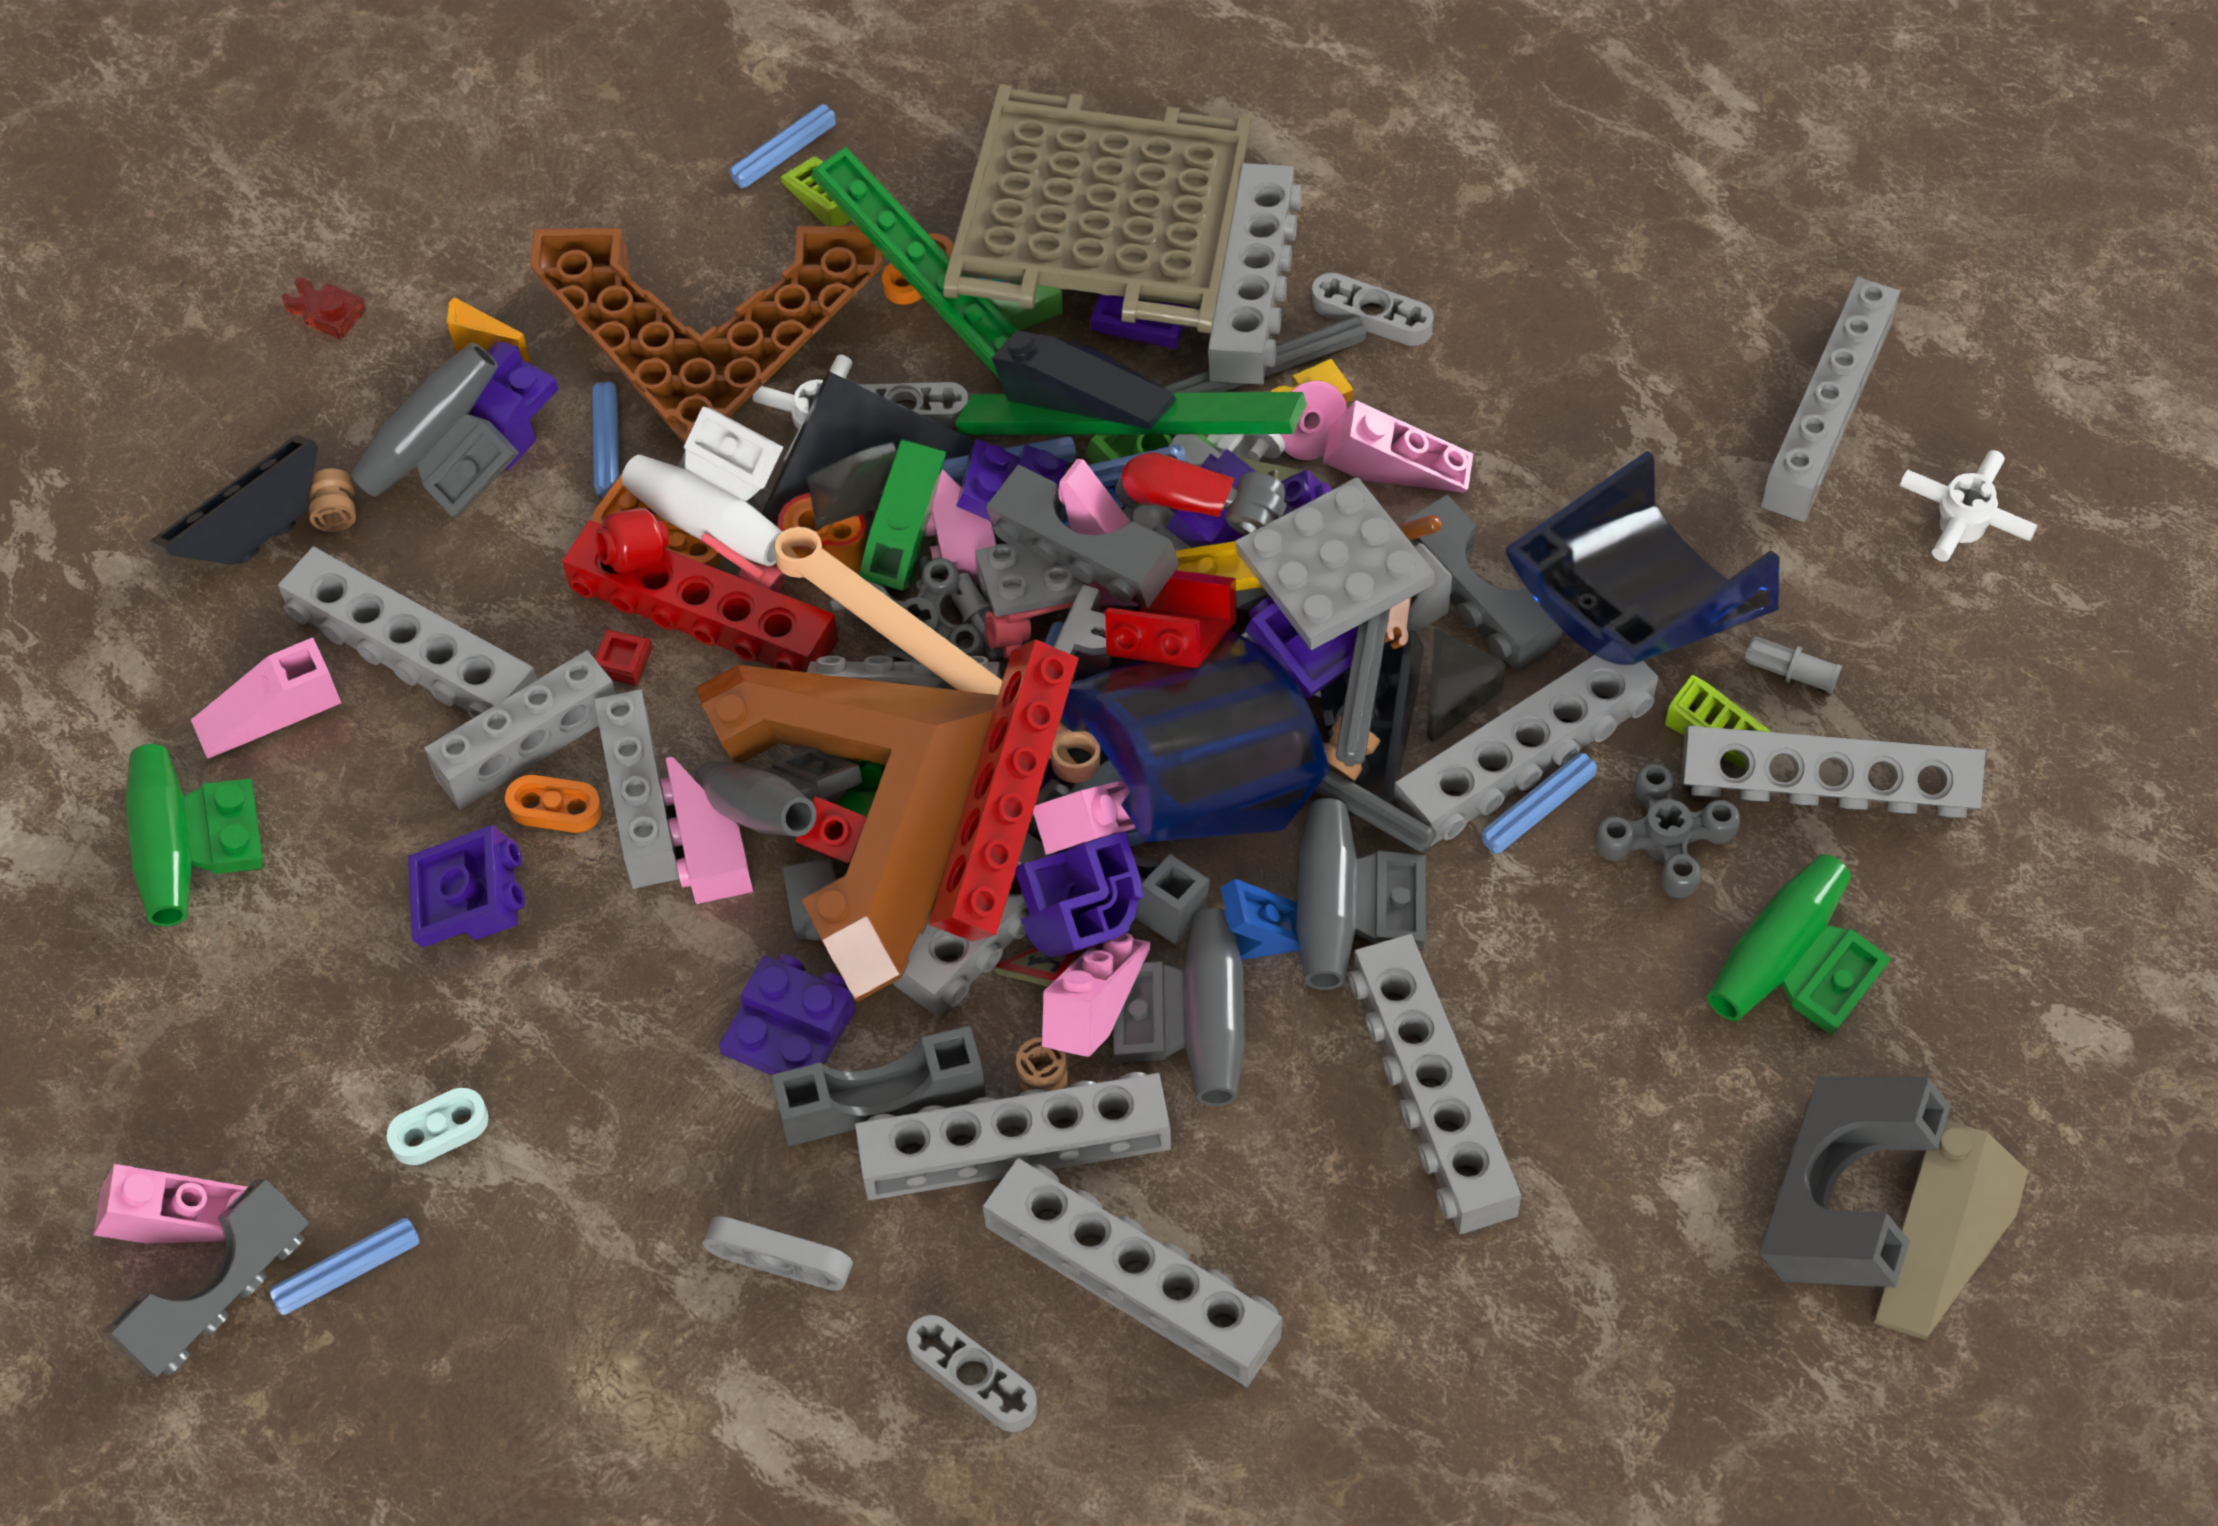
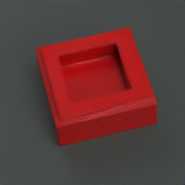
(623, 656)

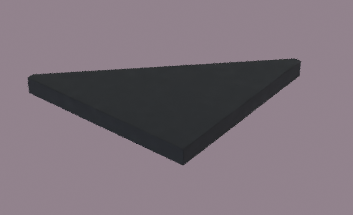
(849, 421)

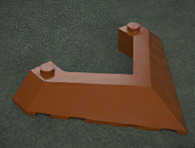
(672, 362)
(930, 757)

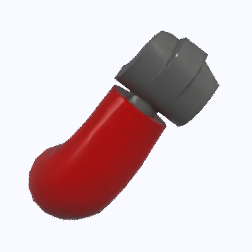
(1190, 488)

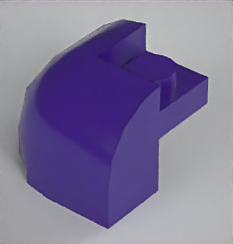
(514, 397)
(1080, 895)

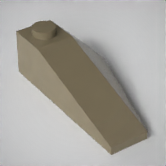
(1953, 1220)

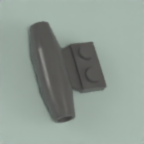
(434, 432)
(777, 798)
(1349, 896)
(1191, 1010)

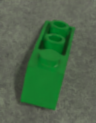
(902, 516)

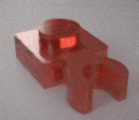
(328, 310)

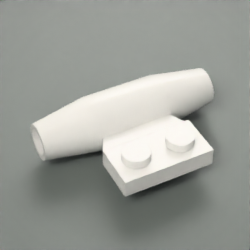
(710, 495)

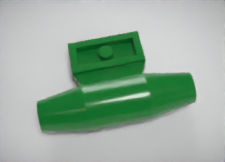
(173, 832)
(1792, 946)

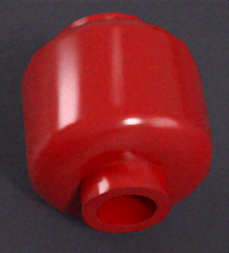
(631, 540)

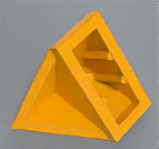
(472, 325)

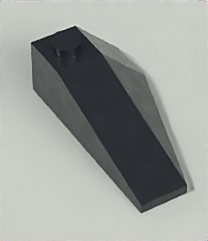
(1077, 381)
(1390, 716)

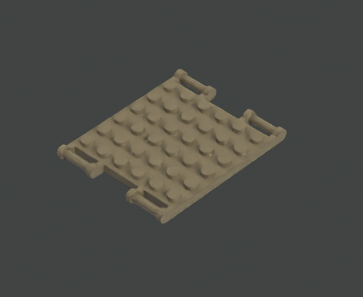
(1100, 207)

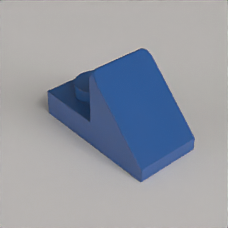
(1260, 920)

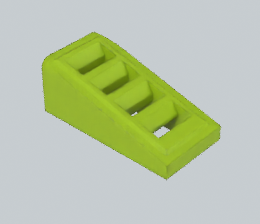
(818, 204)
(1711, 702)

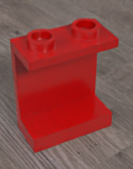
(1178, 625)

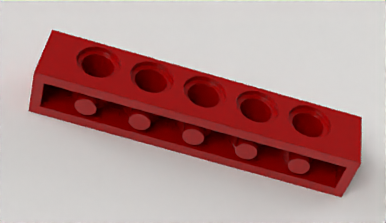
(724, 598)
(1003, 791)

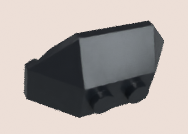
(246, 510)

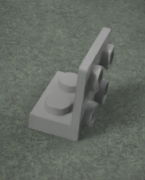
(1020, 581)

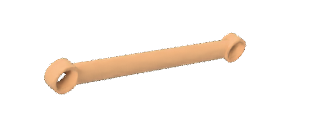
(916, 638)

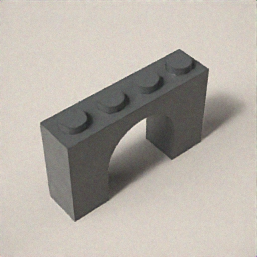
(1839, 1126)

